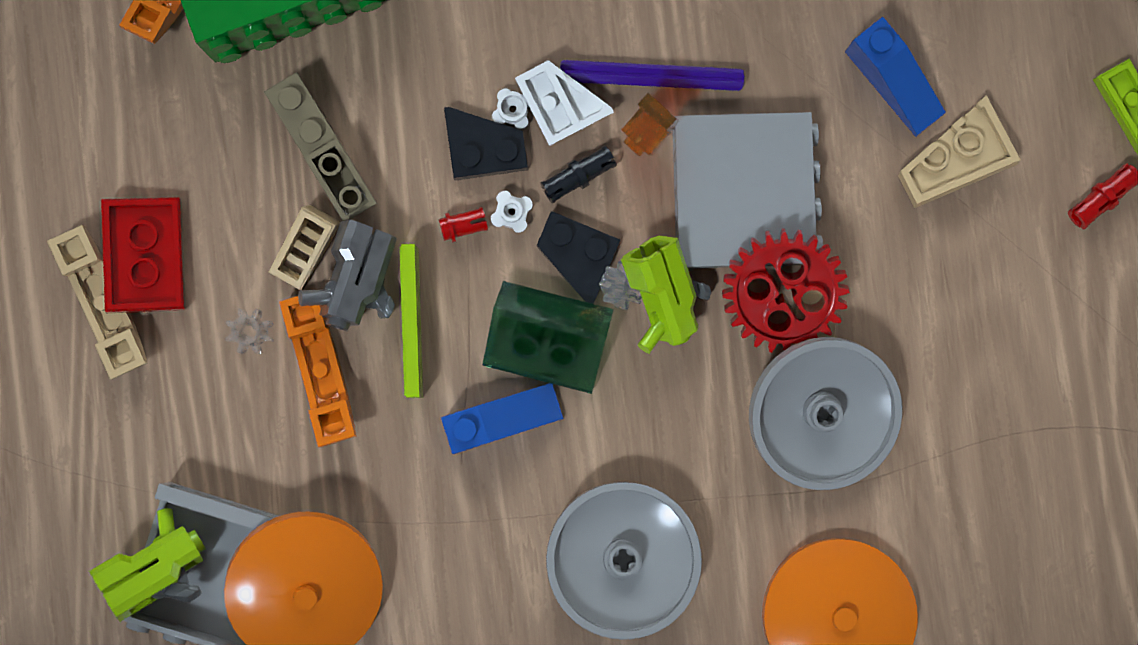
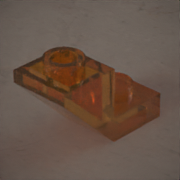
(649, 126)

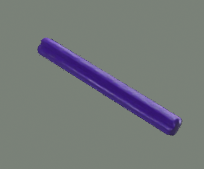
(654, 75)

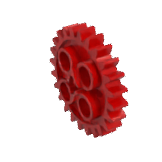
(815, 274)

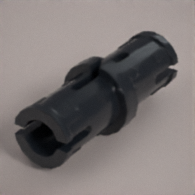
(578, 174)

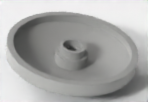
(825, 413)
(623, 560)

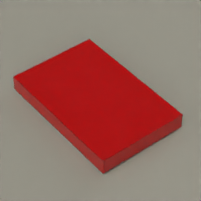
(142, 255)

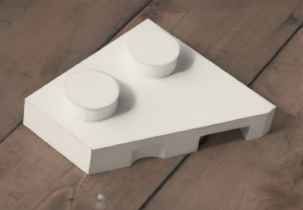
(559, 102)

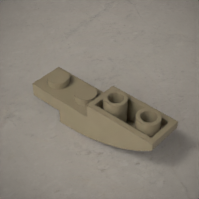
(320, 147)

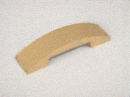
(115, 332)

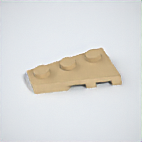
(962, 156)

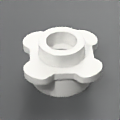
(503, 115)
(516, 221)

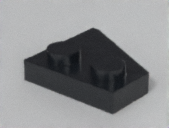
(483, 146)
(577, 253)

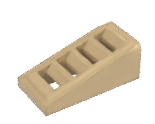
(292, 240)

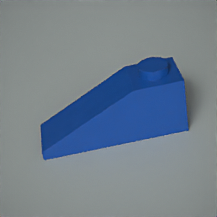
(896, 75)
(501, 418)

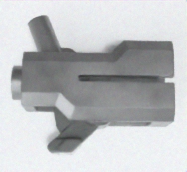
(356, 277)

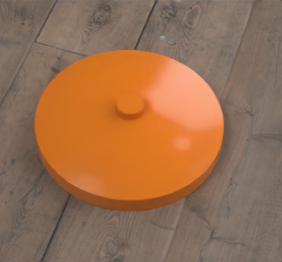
(303, 582)
(839, 596)

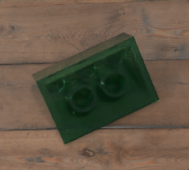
(547, 337)

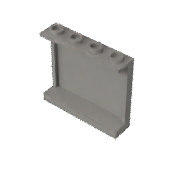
(741, 180)
(221, 528)

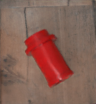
(460, 225)

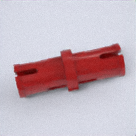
(1104, 196)

